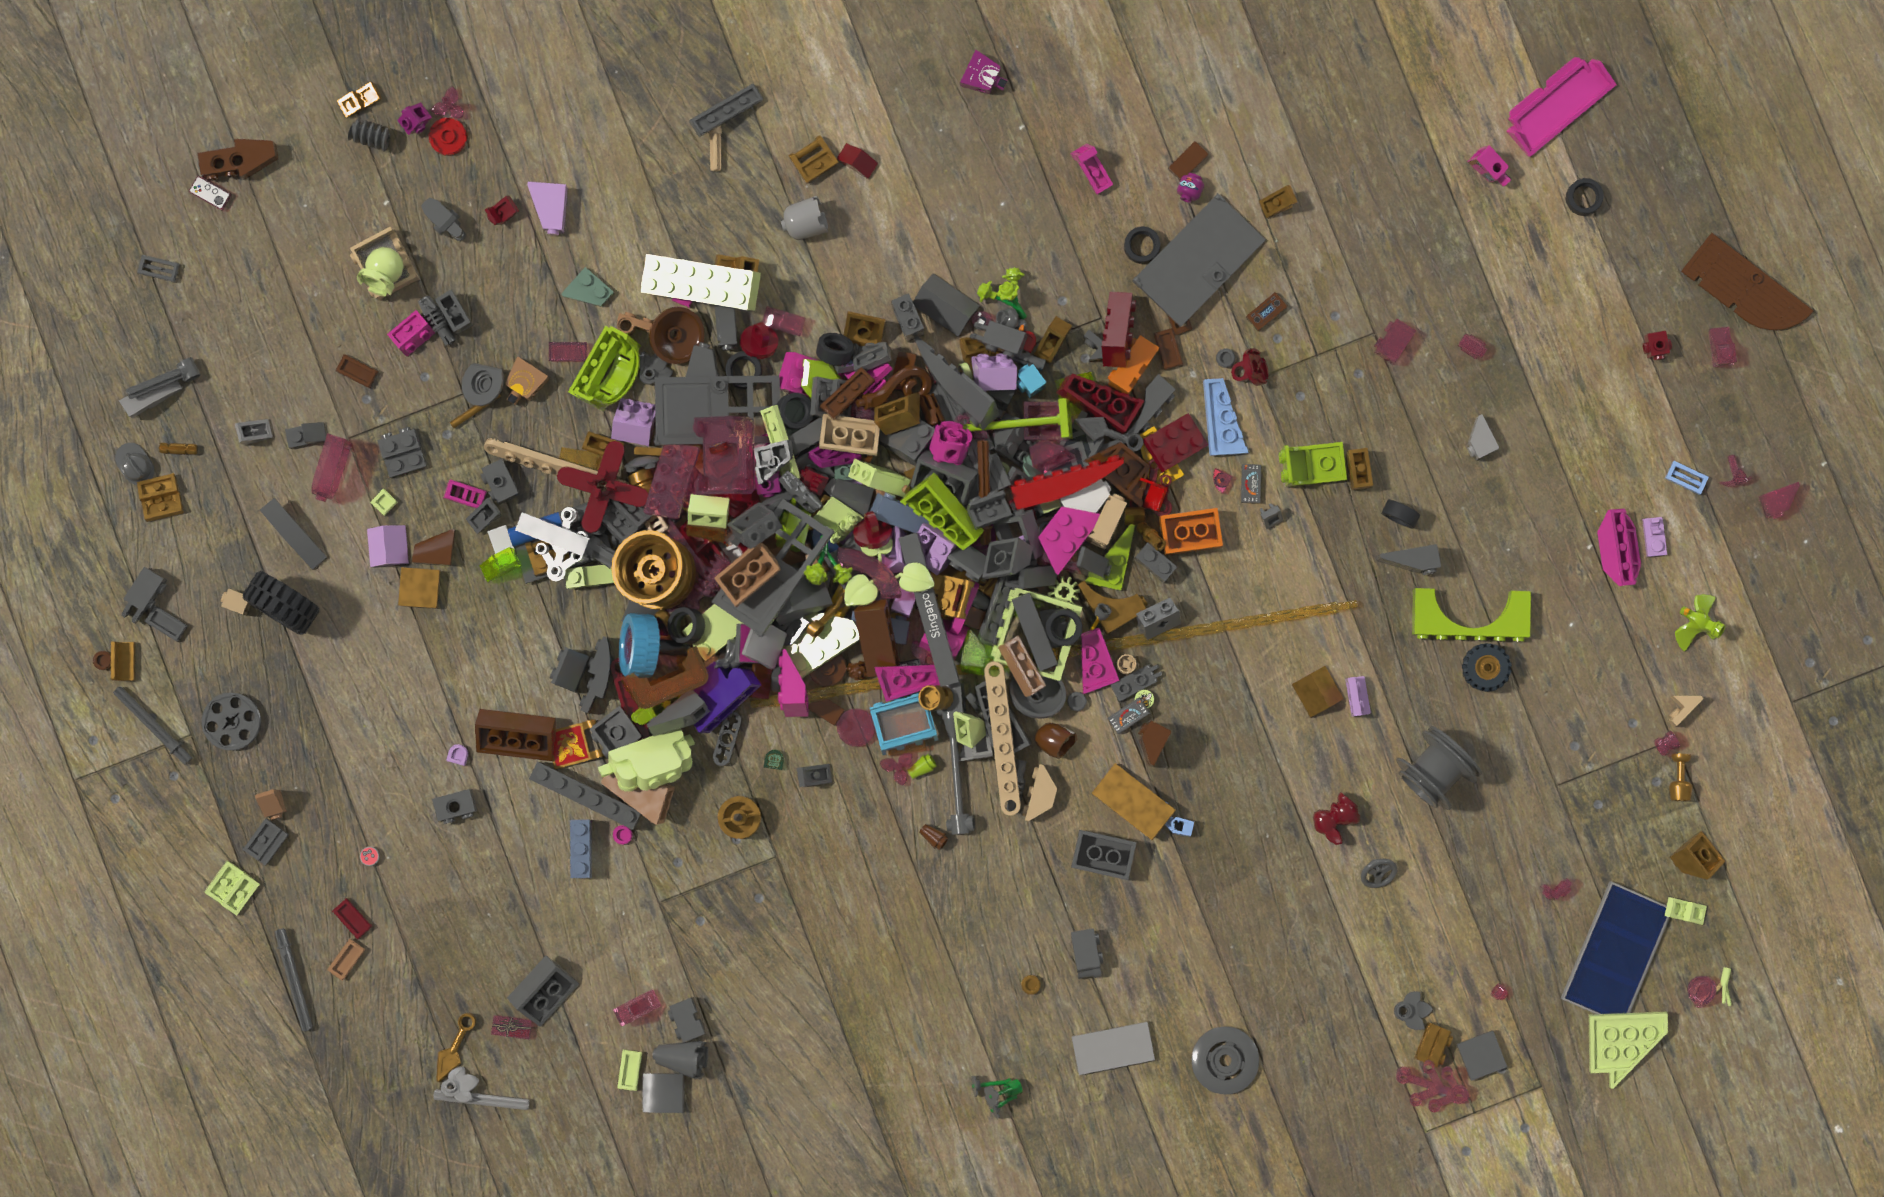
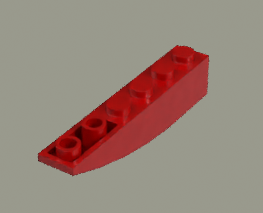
(1060, 483)

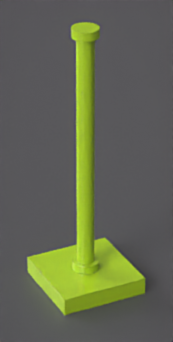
(1062, 419)

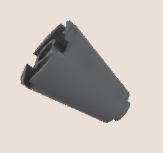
(683, 1058)

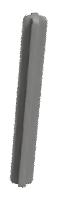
(489, 1100)

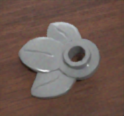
(462, 1085)

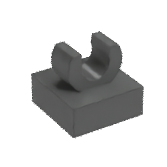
(1271, 517)

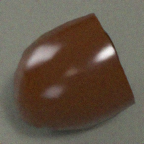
(1051, 739)

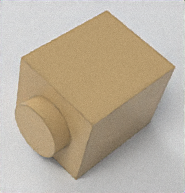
(234, 601)

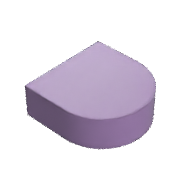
(458, 754)

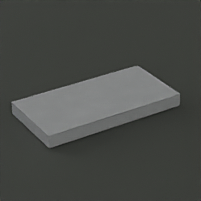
(1113, 1048)

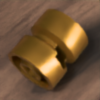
(642, 479)
(935, 697)

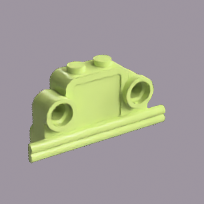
(650, 761)

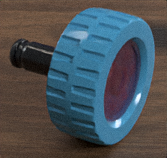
(642, 645)

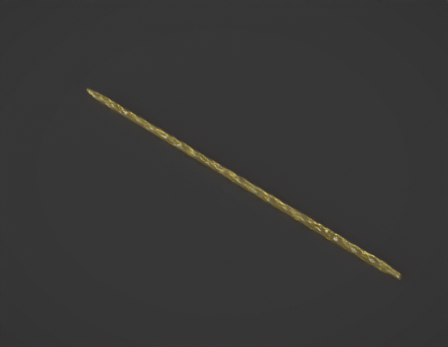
(1112, 644)

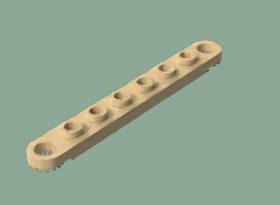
(534, 459)
(1002, 738)

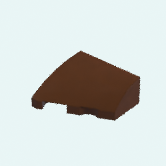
(435, 549)

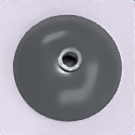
(1048, 702)

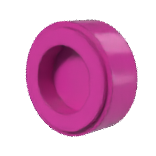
(622, 834)

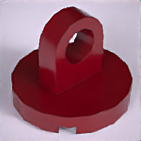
(759, 341)
(1254, 368)
(872, 532)

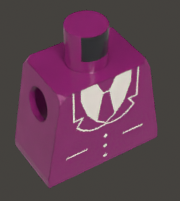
(982, 74)

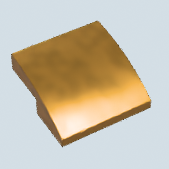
(160, 497)

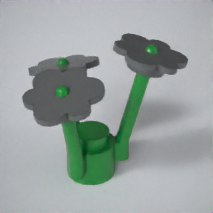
(1010, 1089)

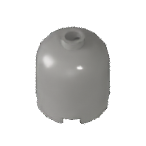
(804, 219)

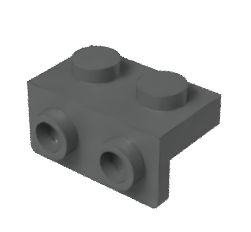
(988, 509)

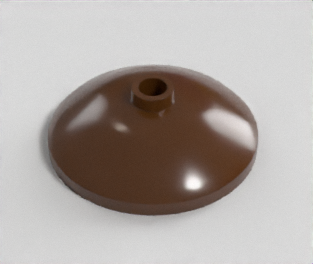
(687, 332)

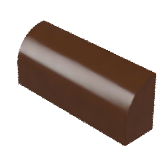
(876, 636)

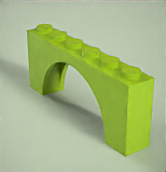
(1430, 621)

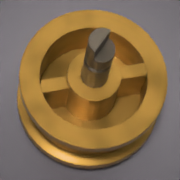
(739, 817)

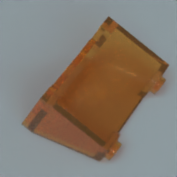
(690, 675)

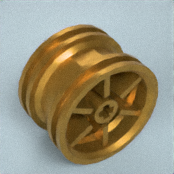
(634, 551)

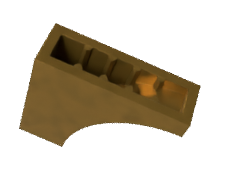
(1122, 609)

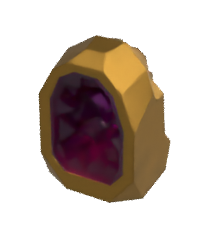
(662, 618)

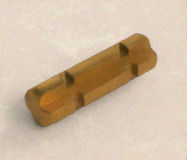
(178, 448)

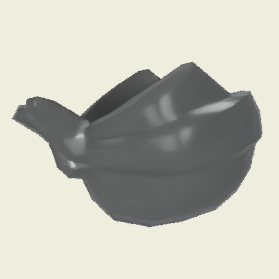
(727, 656)

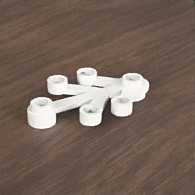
(558, 563)

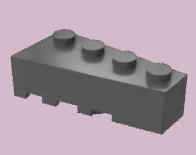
(1020, 737)

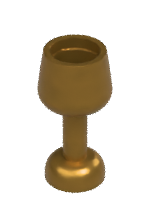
(1680, 789)

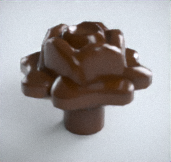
(857, 671)

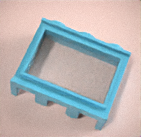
(902, 723)

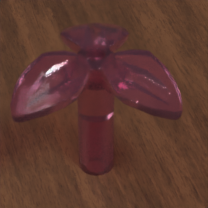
(450, 97)
(1738, 474)
(900, 775)

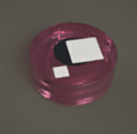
(981, 317)

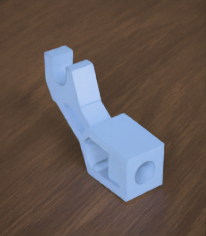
(1187, 827)

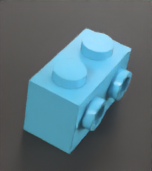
(1030, 380)

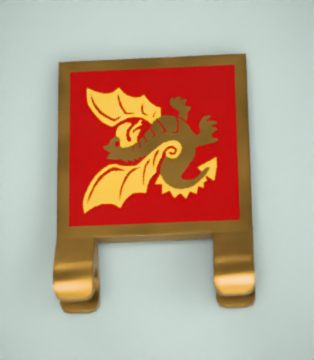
(572, 745)

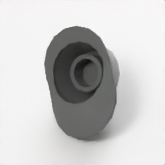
(134, 463)

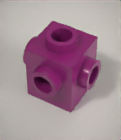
(414, 118)
(773, 487)

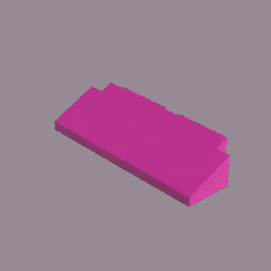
(1558, 104)

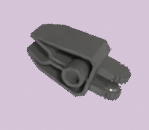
(445, 221)

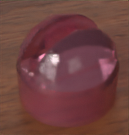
(1499, 992)

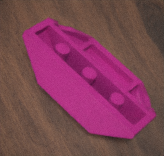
(1619, 547)

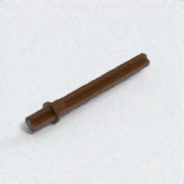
(984, 483)

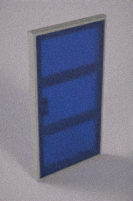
(1616, 952)

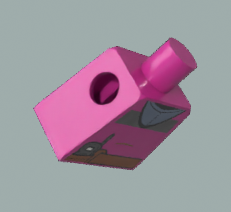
(1485, 160)

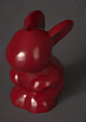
(1341, 813)

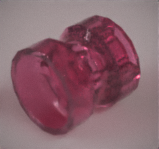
(1667, 743)

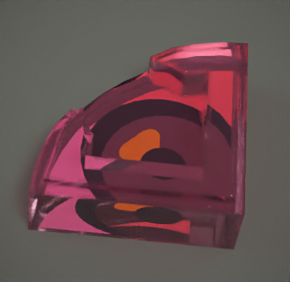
(1221, 480)

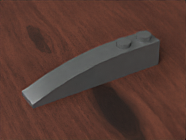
(959, 388)

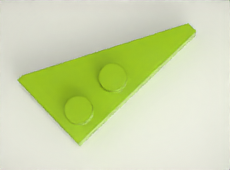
(1118, 559)

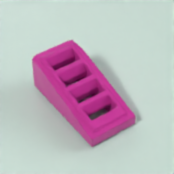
(447, 495)

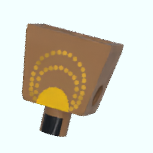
(524, 381)

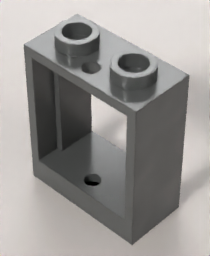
(907, 317)
(1028, 527)
(749, 530)

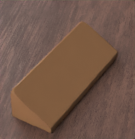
(1022, 666)

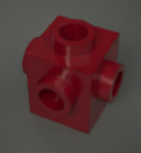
(1659, 339)

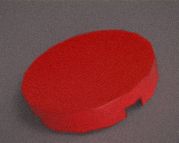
(447, 136)

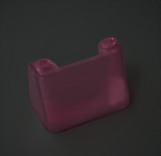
(732, 469)

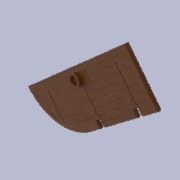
(1738, 281)

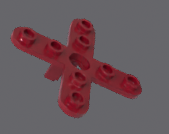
(615, 490)

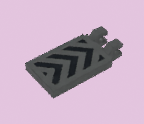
(1080, 446)

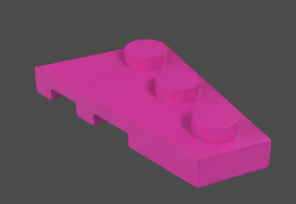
(1096, 662)
(905, 680)

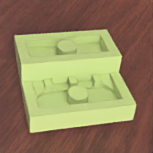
(232, 887)

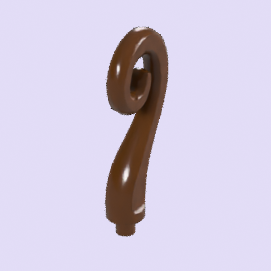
(877, 398)

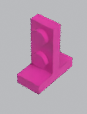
(1092, 167)

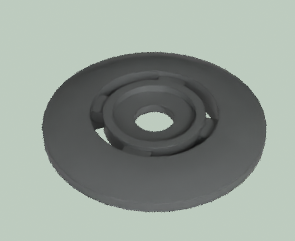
(1208, 1067)

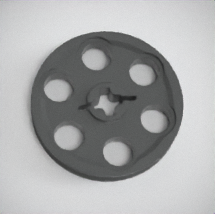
(240, 721)

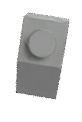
(1481, 439)

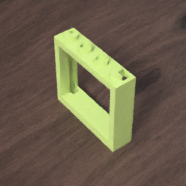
(1007, 616)

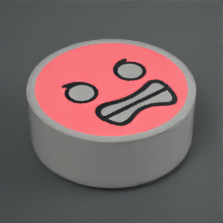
(369, 856)

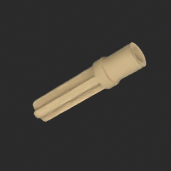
(715, 149)

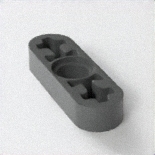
(728, 754)

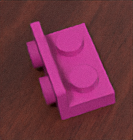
(411, 333)

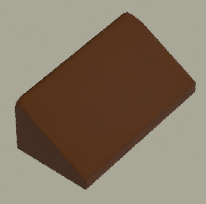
(904, 360)

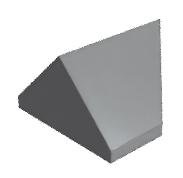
(980, 750)

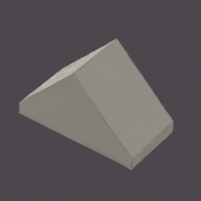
(253, 431)

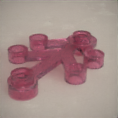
(1434, 1087)

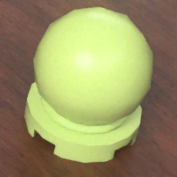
(381, 270)

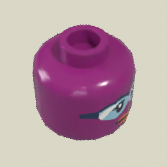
(1190, 187)

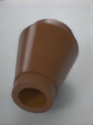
(934, 837)

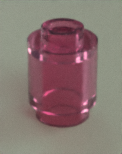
(1472, 346)

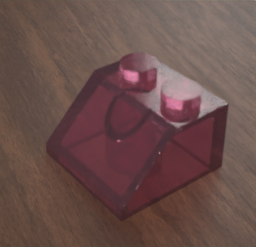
(1038, 433)

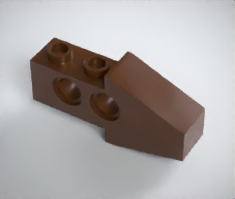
(255, 155)

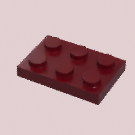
(1175, 442)

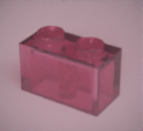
(1394, 341)

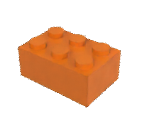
(1191, 531)

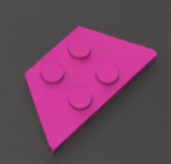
(1066, 534)

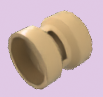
(1126, 661)

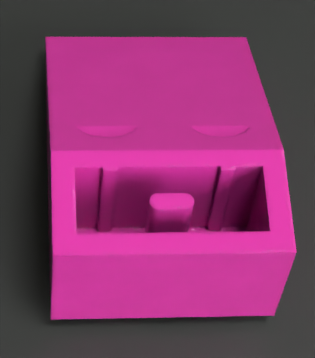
(792, 373)
(793, 693)

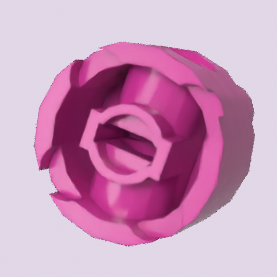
(950, 442)

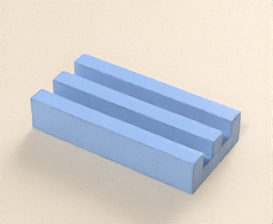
(1701, 484)

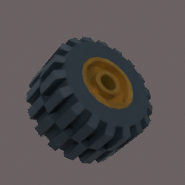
(1486, 667)

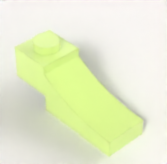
(588, 576)

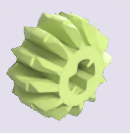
(1068, 587)

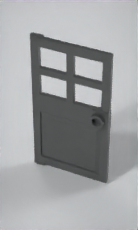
(685, 398)
(764, 604)

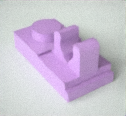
(1654, 537)

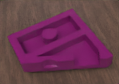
(829, 458)

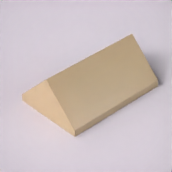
(849, 435)

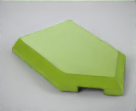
(816, 368)

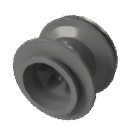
(1438, 769)

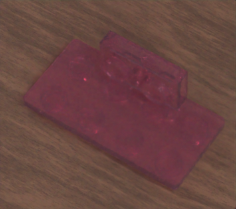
(673, 481)

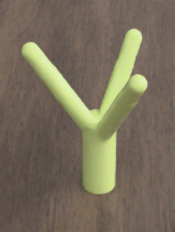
(1724, 985)

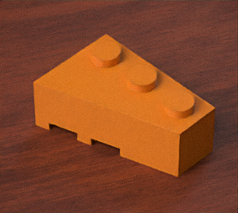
(1141, 355)

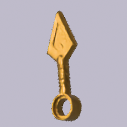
(817, 626)
(449, 1058)

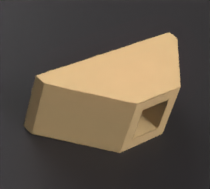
(1040, 795)

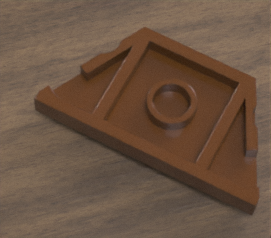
(1127, 476)

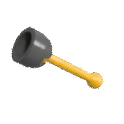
(1102, 612)

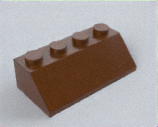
(515, 734)

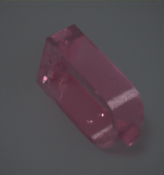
(330, 467)

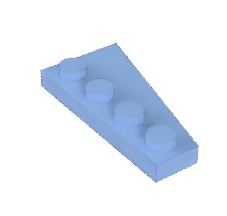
(1222, 426)

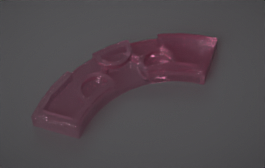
(874, 568)

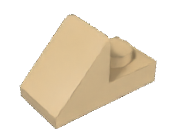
(1687, 704)

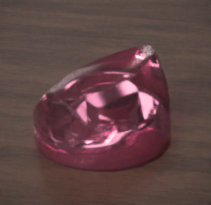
(1702, 990)

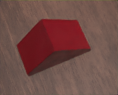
(857, 160)

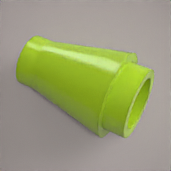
(922, 766)

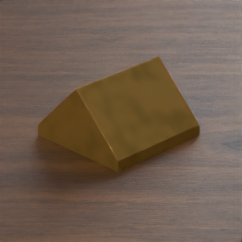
(864, 328)
(1317, 691)

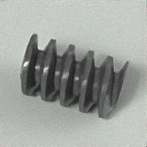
(369, 135)

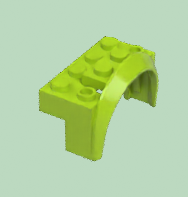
(621, 376)

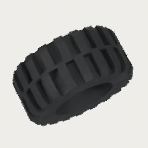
(281, 602)

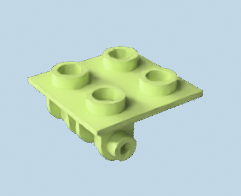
(839, 518)

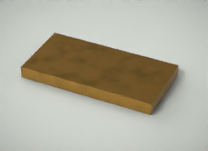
(1133, 801)

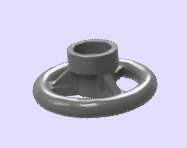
(1377, 869)

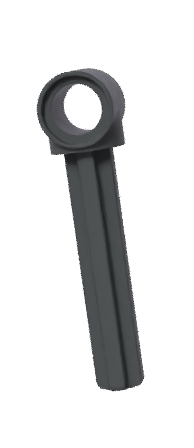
(186, 371)

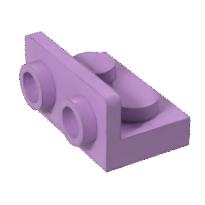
(1357, 696)

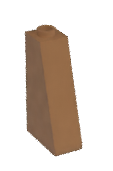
(650, 803)

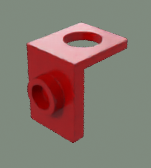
(1155, 495)

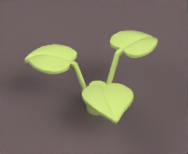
(863, 592)

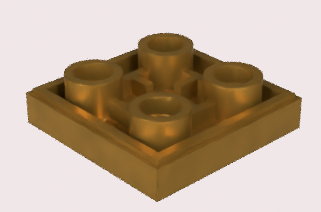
(419, 587)

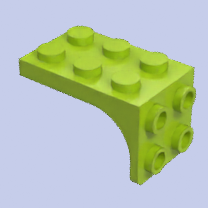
(1312, 464)

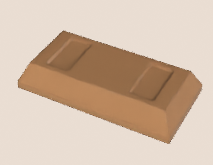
(346, 959)

